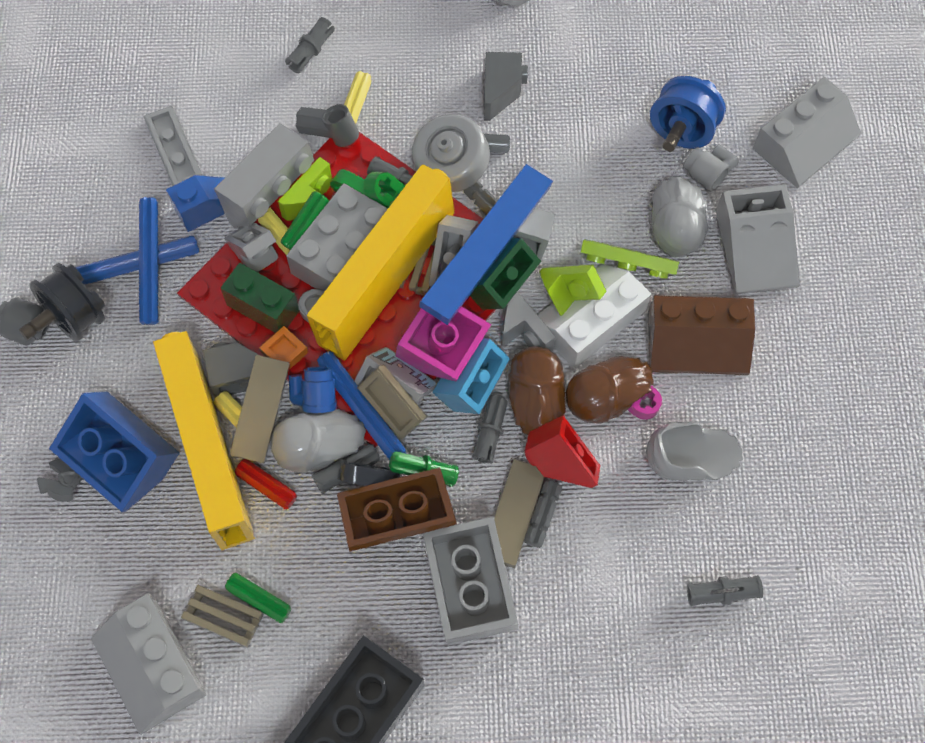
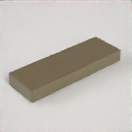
(260, 409)
(517, 509)

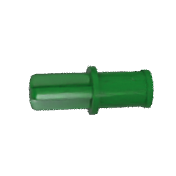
(411, 464)

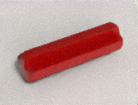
(265, 484)

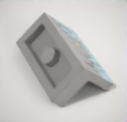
(411, 379)

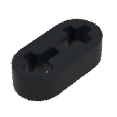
(365, 474)

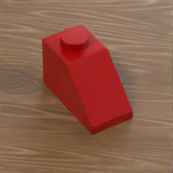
(562, 454)

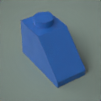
(196, 200)

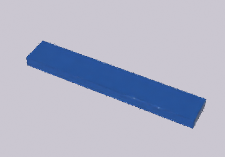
(485, 244)

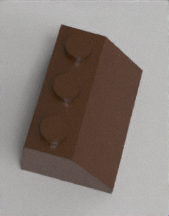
(701, 335)
(395, 509)

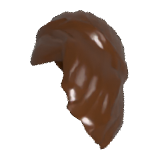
(536, 387)
(608, 388)

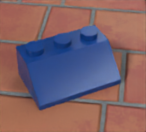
(113, 449)

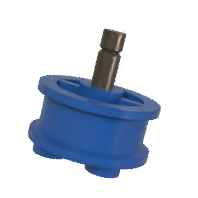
(687, 112)

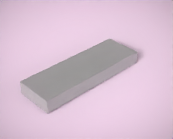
(172, 145)

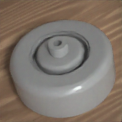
(453, 146)

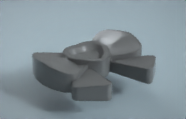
(63, 488)

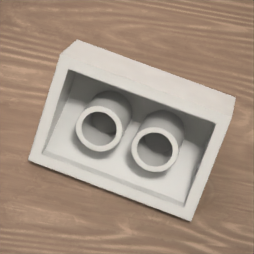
(594, 322)

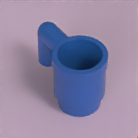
(315, 391)

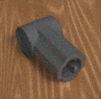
(330, 123)

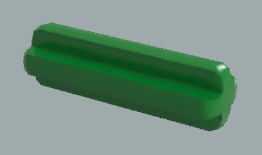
(304, 219)
(258, 597)

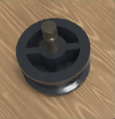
(64, 303)

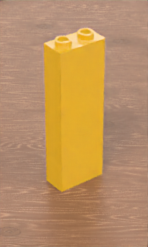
(381, 262)
(203, 441)

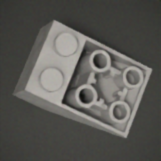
(759, 238)

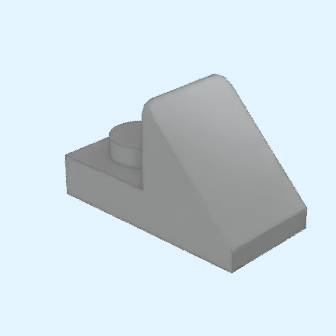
(253, 246)
(523, 320)

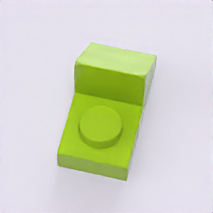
(316, 179)
(572, 284)

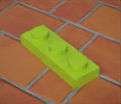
(629, 259)

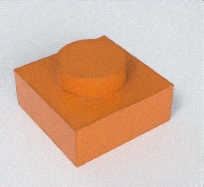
(284, 347)

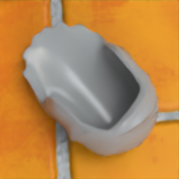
(679, 217)
(316, 440)
(692, 452)

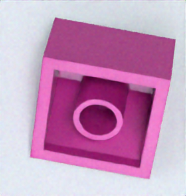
(439, 347)

